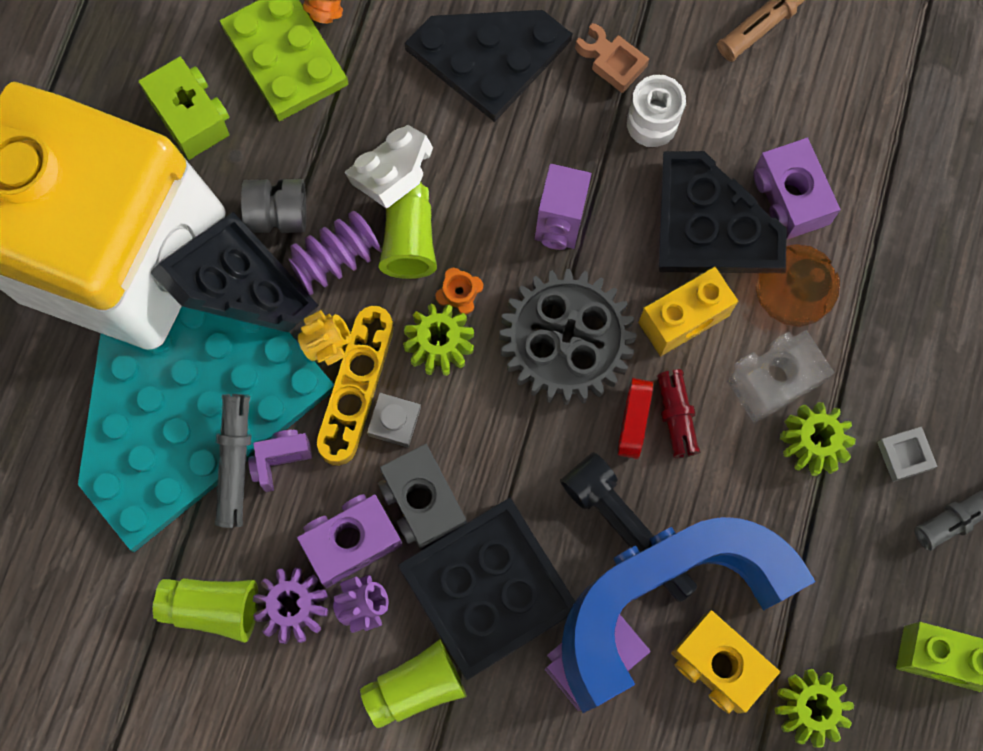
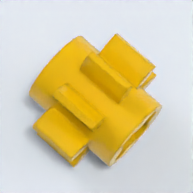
(324, 337)

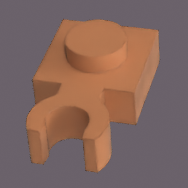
(615, 61)

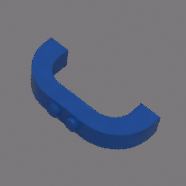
(588, 637)

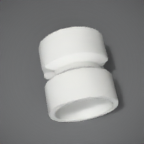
(655, 110)

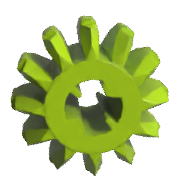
(437, 323)
(819, 455)
(800, 715)

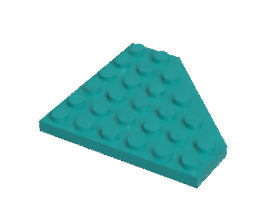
(159, 413)

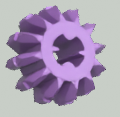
(275, 608)

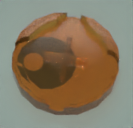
(805, 290)

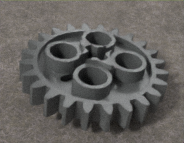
(577, 301)

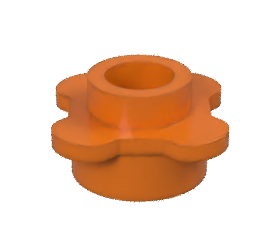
(459, 279)

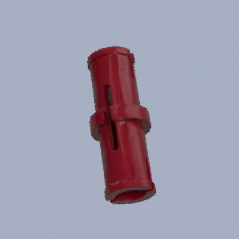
(678, 413)

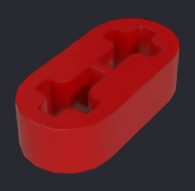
(635, 418)

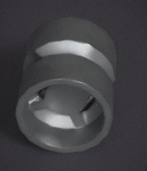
(274, 206)

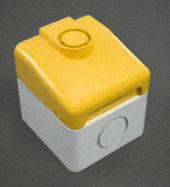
(93, 214)

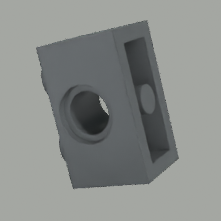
(415, 472)

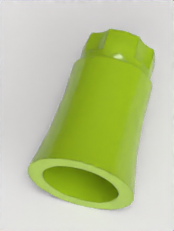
(408, 237)
(208, 606)
(413, 687)

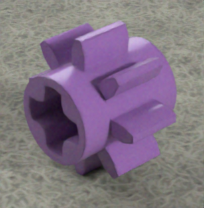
(360, 603)

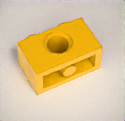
(687, 311)
(749, 673)

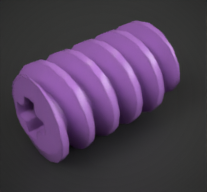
(333, 251)

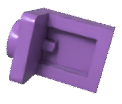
(283, 448)

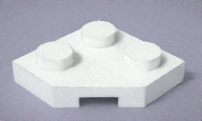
(391, 167)

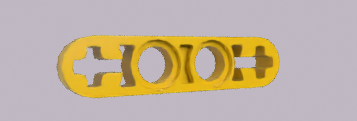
(350, 383)

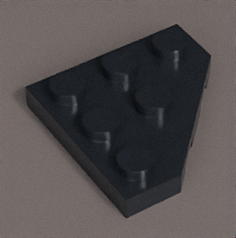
(489, 54)
(714, 221)
(234, 277)

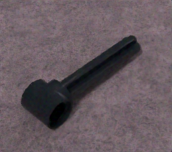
(592, 485)

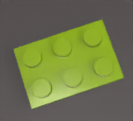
(284, 54)

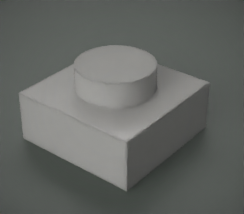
(394, 420)
(907, 454)

